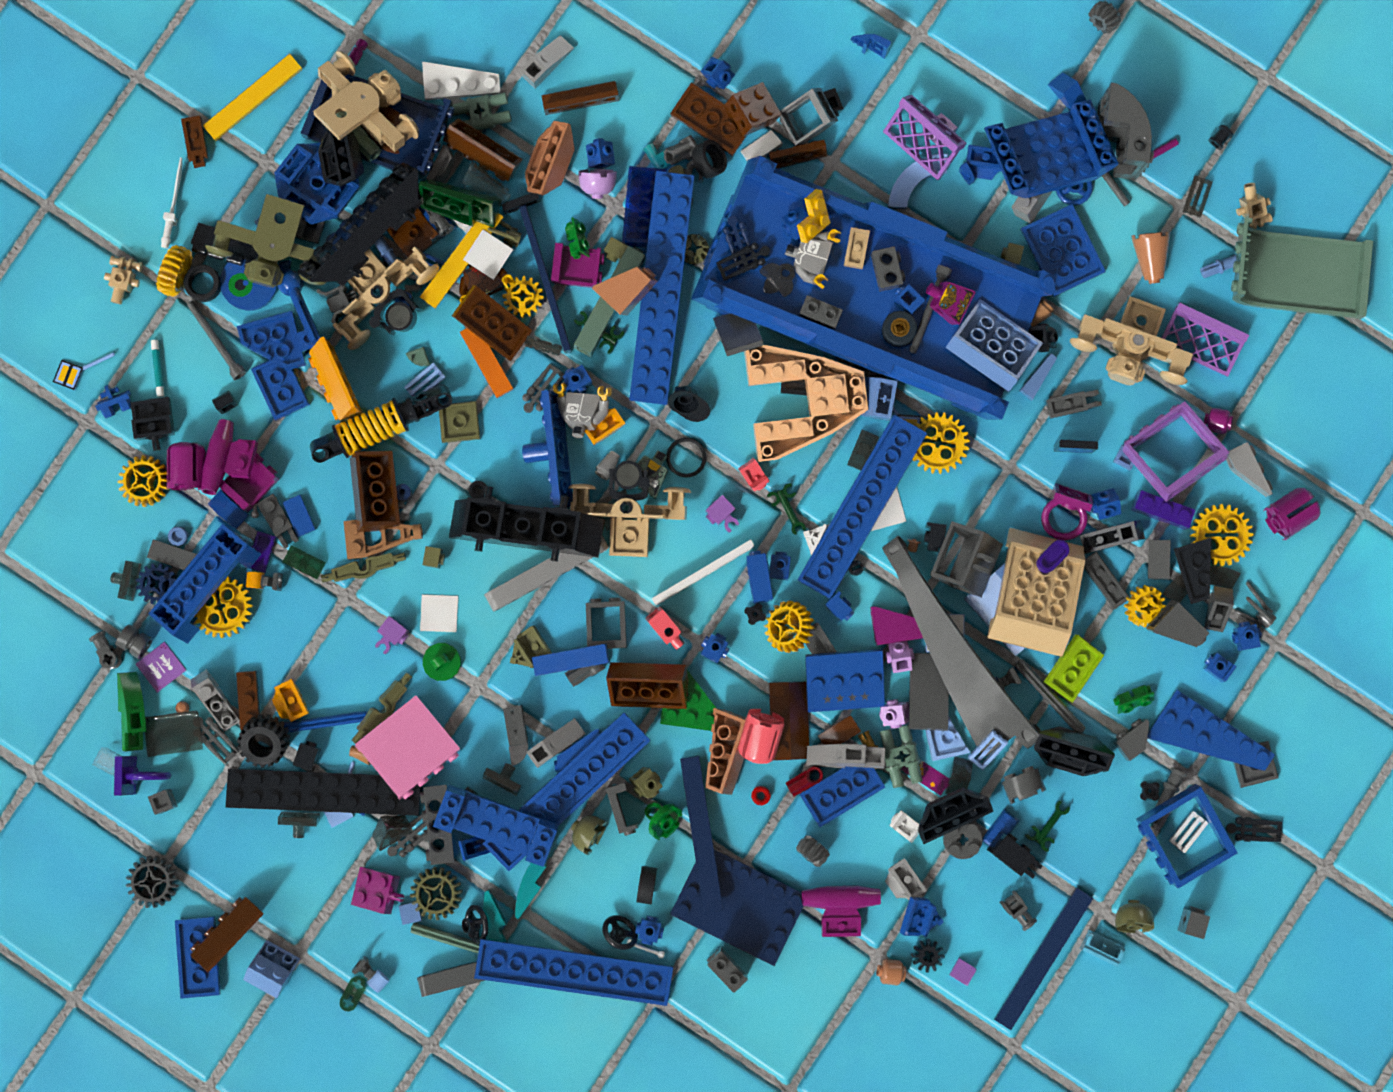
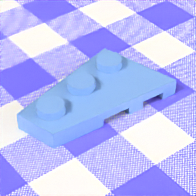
(945, 743)

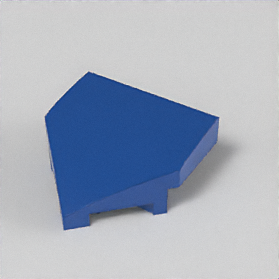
(873, 42)
(920, 917)

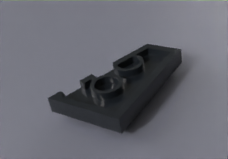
(1195, 566)

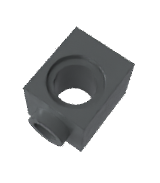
(162, 801)

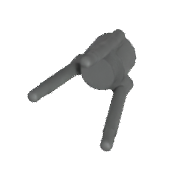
(1264, 615)

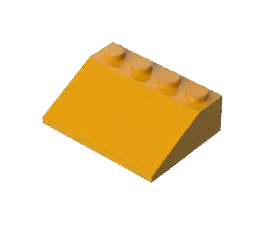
(334, 380)

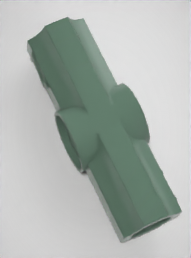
(366, 145)

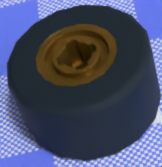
(899, 335)

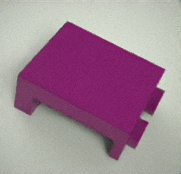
(576, 272)
(250, 491)

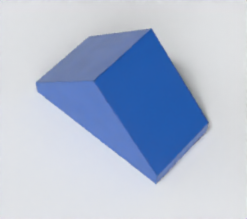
(1067, 90)
(228, 509)
(472, 848)

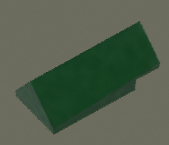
(459, 203)

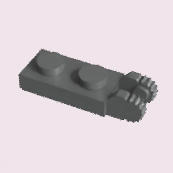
(1071, 404)
(277, 519)

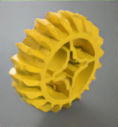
(173, 270)
(151, 476)
(797, 618)

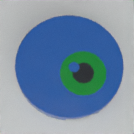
(241, 292)

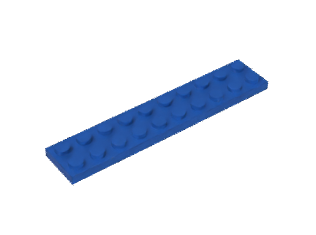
(862, 506)
(579, 779)
(573, 972)

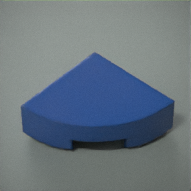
(966, 173)

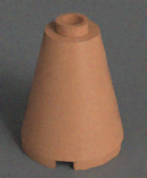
(1152, 254)

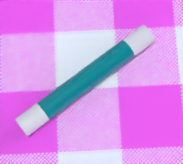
(157, 368)

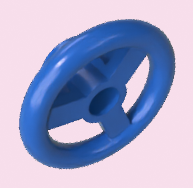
(1086, 194)

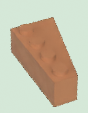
(725, 756)

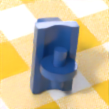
(105, 405)

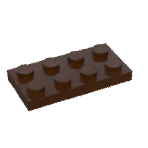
(708, 118)
(491, 323)

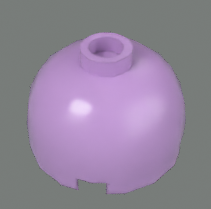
(597, 182)

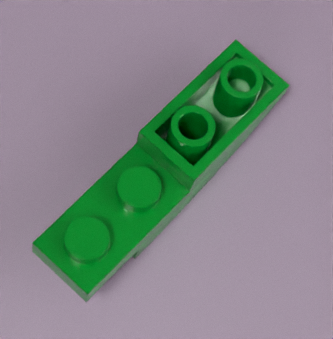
(132, 711)

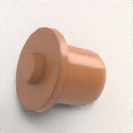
(913, 545)
(182, 707)

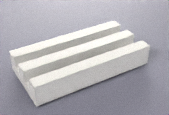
(1188, 832)

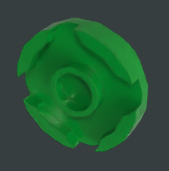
(441, 662)
(664, 820)

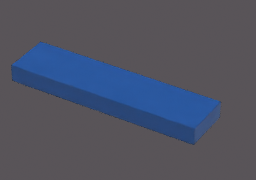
(570, 659)

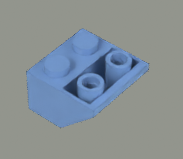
(880, 398)
(271, 969)

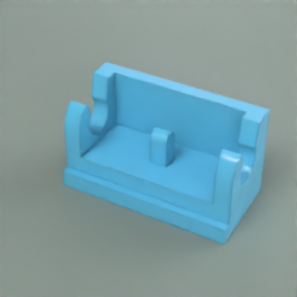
(1102, 948)

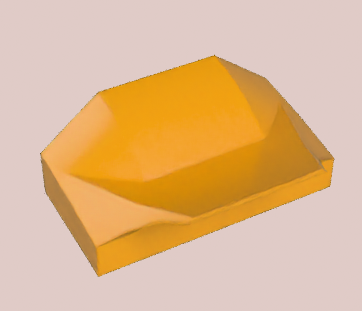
(607, 427)
(289, 701)

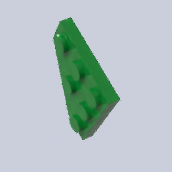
(698, 712)

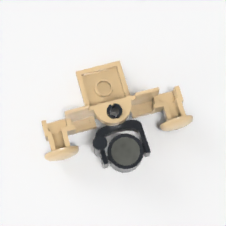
(378, 278)
(629, 536)

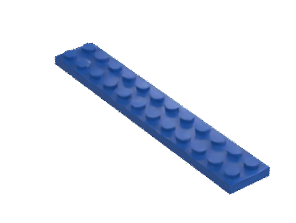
(661, 304)

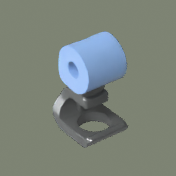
(376, 978)

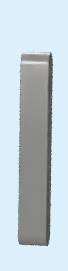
(535, 578)

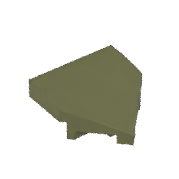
(528, 645)

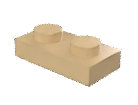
(856, 248)

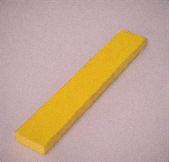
(252, 97)
(453, 266)

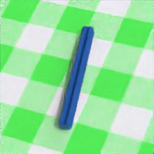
(325, 721)

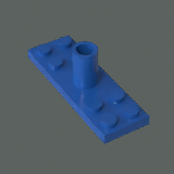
(553, 449)

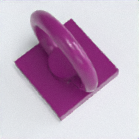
(1072, 500)

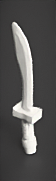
(170, 218)

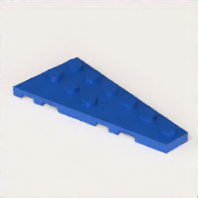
(1199, 730)

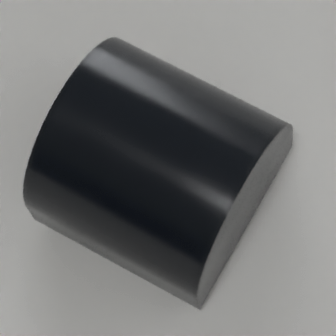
(224, 402)

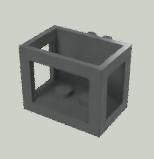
(973, 561)

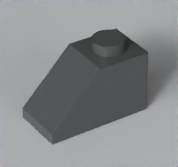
(1219, 608)

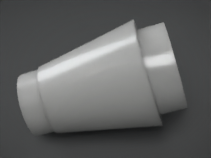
(607, 463)

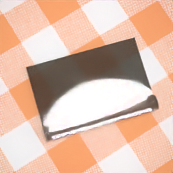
(173, 733)

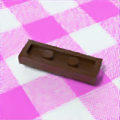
(799, 154)
(247, 696)

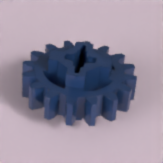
(151, 576)

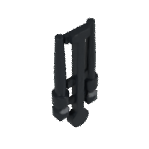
(764, 251)
(1231, 828)

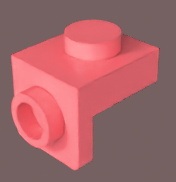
(754, 475)

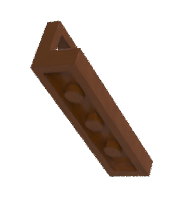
(580, 98)

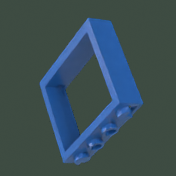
(1144, 820)

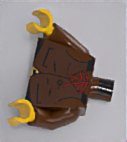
(475, 277)

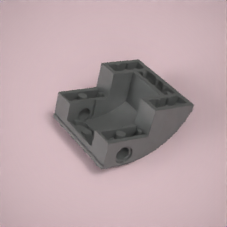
(1129, 126)

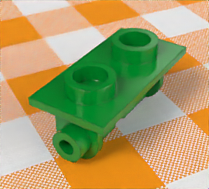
(576, 231)
(1142, 697)

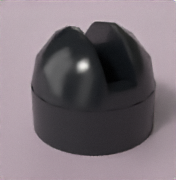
(858, 571)

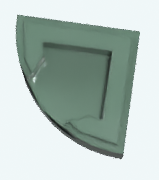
(418, 357)

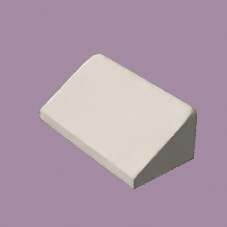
(762, 146)

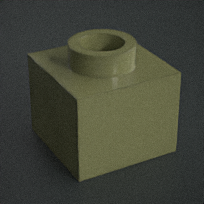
(614, 250)
(1012, 253)
(433, 557)

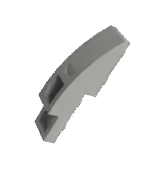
(845, 755)

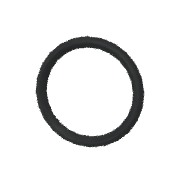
(688, 440)

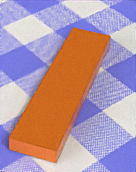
(487, 363)

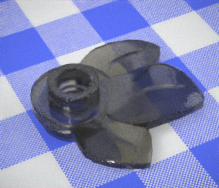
(775, 280)

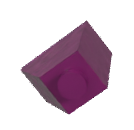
(893, 627)

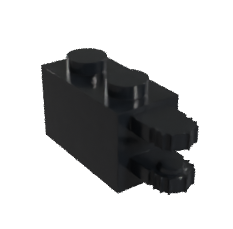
(1012, 854)

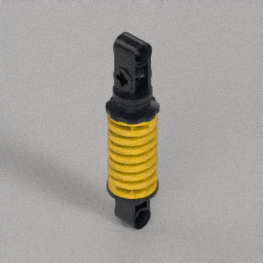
(392, 419)

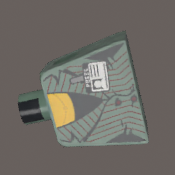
(657, 472)

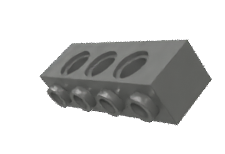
(433, 855)

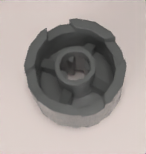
(1023, 785)

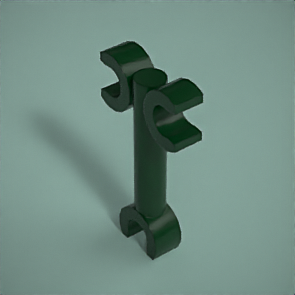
(609, 339)
(782, 496)
(1040, 836)

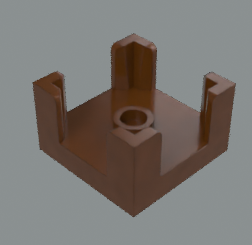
(415, 234)

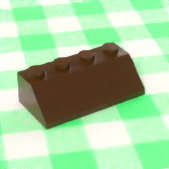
(482, 149)
(374, 490)
(648, 685)
(790, 702)
(226, 934)

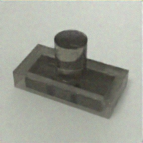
(863, 448)
(127, 580)
(503, 779)
(299, 821)

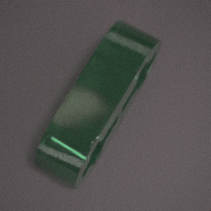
(349, 991)

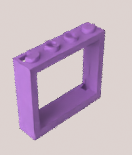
(1162, 421)

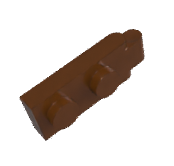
(195, 140)

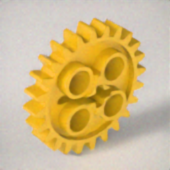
(942, 426)
(1220, 518)
(238, 601)

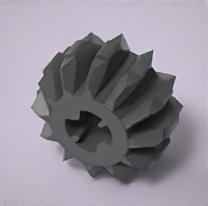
(1104, 17)
(812, 851)

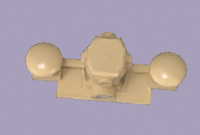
(362, 104)
(1134, 344)

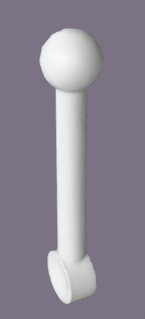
(661, 954)

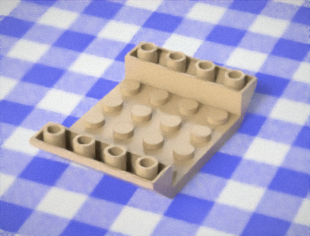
(1035, 606)

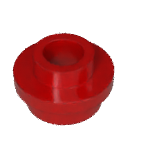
(765, 800)

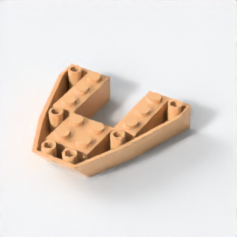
(833, 396)

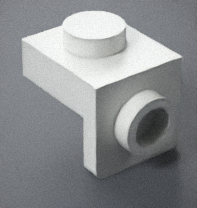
(905, 826)

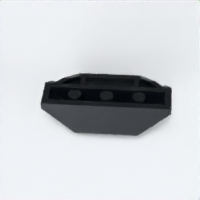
(340, 159)
(1073, 751)
(952, 813)

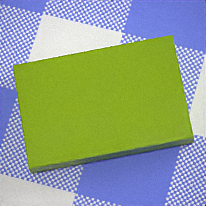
(1074, 668)

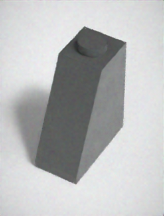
(1178, 624)

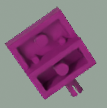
(376, 891)

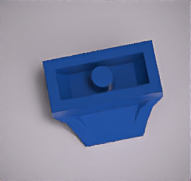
(982, 162)

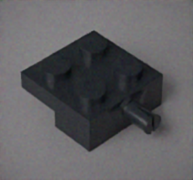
(152, 420)

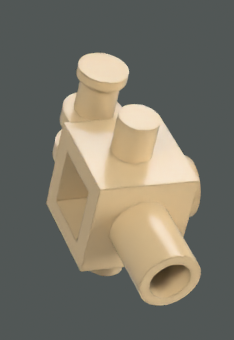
(1254, 207)
(120, 279)

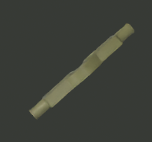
(353, 570)
(389, 700)

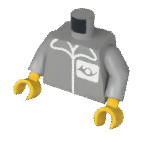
(813, 256)
(582, 410)

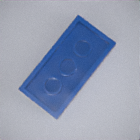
(841, 792)
(193, 979)

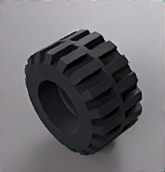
(253, 750)

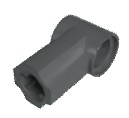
(680, 151)
(578, 675)

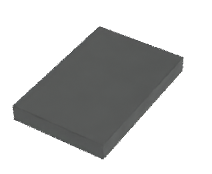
(737, 334)

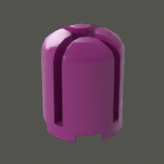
(185, 466)
(1289, 526)

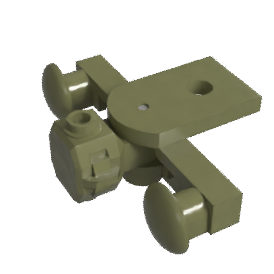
(270, 241)

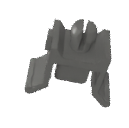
(338, 300)

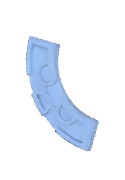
(907, 182)

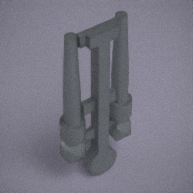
(528, 407)
(213, 738)
(392, 851)

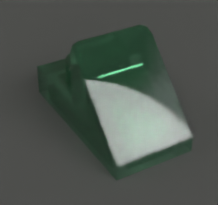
(304, 562)

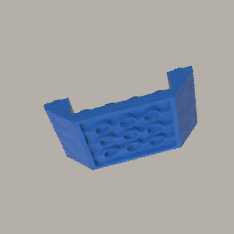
(1052, 151)

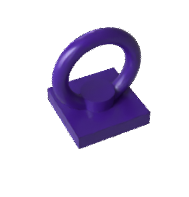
(127, 775)

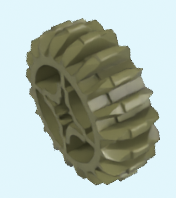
(428, 888)

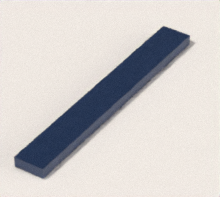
(545, 279)
(701, 834)
(1043, 958)

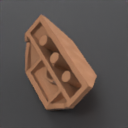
(550, 159)

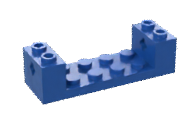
(201, 580)
(496, 824)

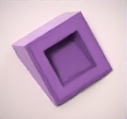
(963, 972)

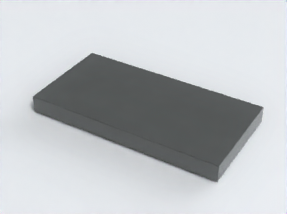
(927, 695)

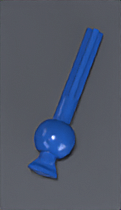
(292, 287)

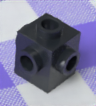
(1046, 335)

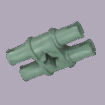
(486, 103)
(907, 747)

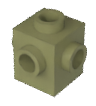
(646, 783)

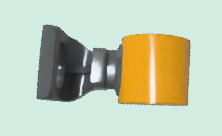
(258, 580)

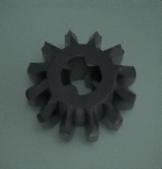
(921, 953)

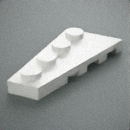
(457, 82)

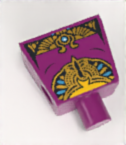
(950, 301)

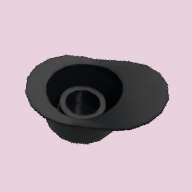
(688, 404)

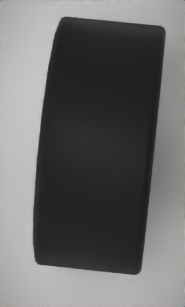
(716, 153)
(188, 283)
(646, 885)

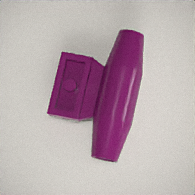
(226, 457)
(841, 907)

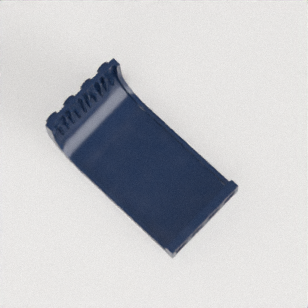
(418, 152)

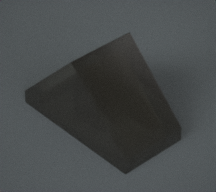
(959, 774)
(390, 829)

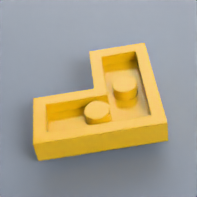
(817, 218)

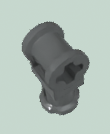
(105, 651)
(1017, 909)

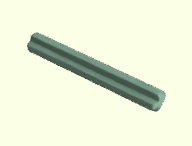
(444, 937)

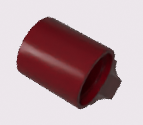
(803, 781)

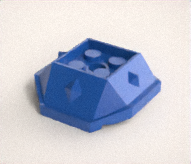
(296, 181)

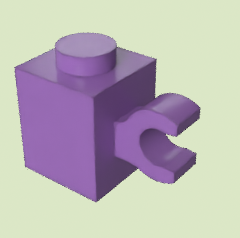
(721, 511)
(392, 632)

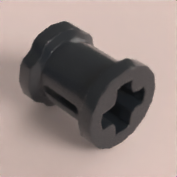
(1221, 137)

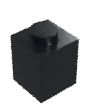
(307, 756)

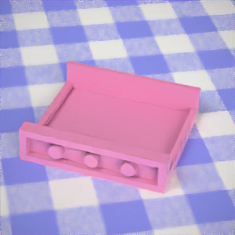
(408, 748)

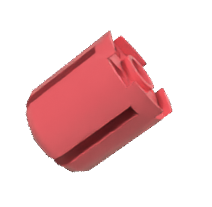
(761, 736)

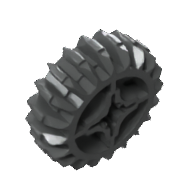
(135, 884)

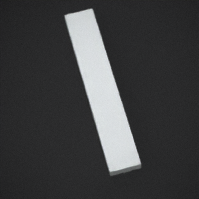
(703, 572)

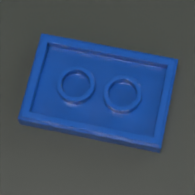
(280, 389)

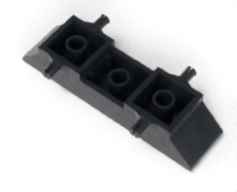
(384, 208)
(526, 527)

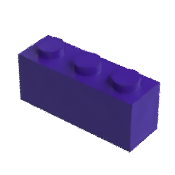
(1159, 509)

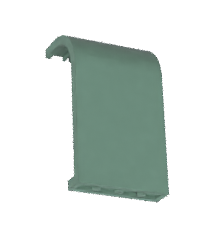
(1301, 273)

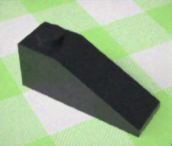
(1112, 536)

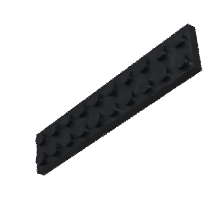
(316, 792)

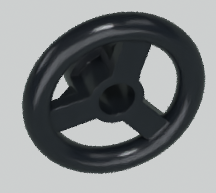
(471, 924)
(618, 933)

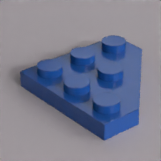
(274, 340)

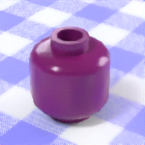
(1219, 420)

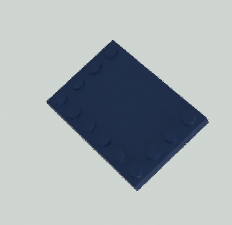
(755, 909)

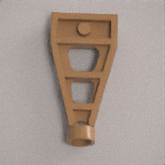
(356, 541)

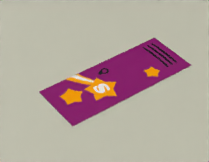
(931, 778)

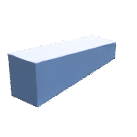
(1035, 382)

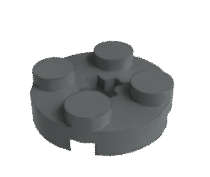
(971, 846)

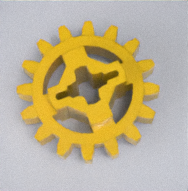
(515, 297)
(1144, 605)

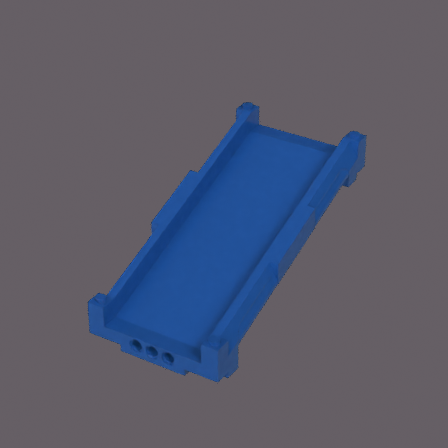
(770, 193)

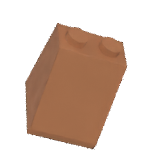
(626, 289)

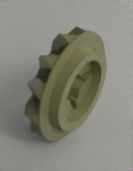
(701, 253)

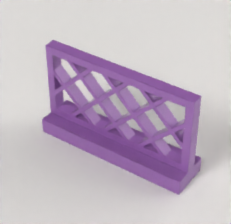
(930, 123)
(1215, 327)

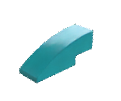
(528, 888)
(494, 917)

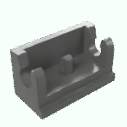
(1159, 559)
(819, 641)

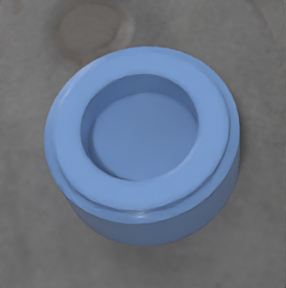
(178, 536)

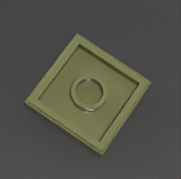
(459, 422)

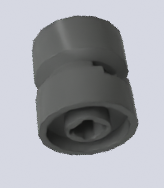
(136, 643)

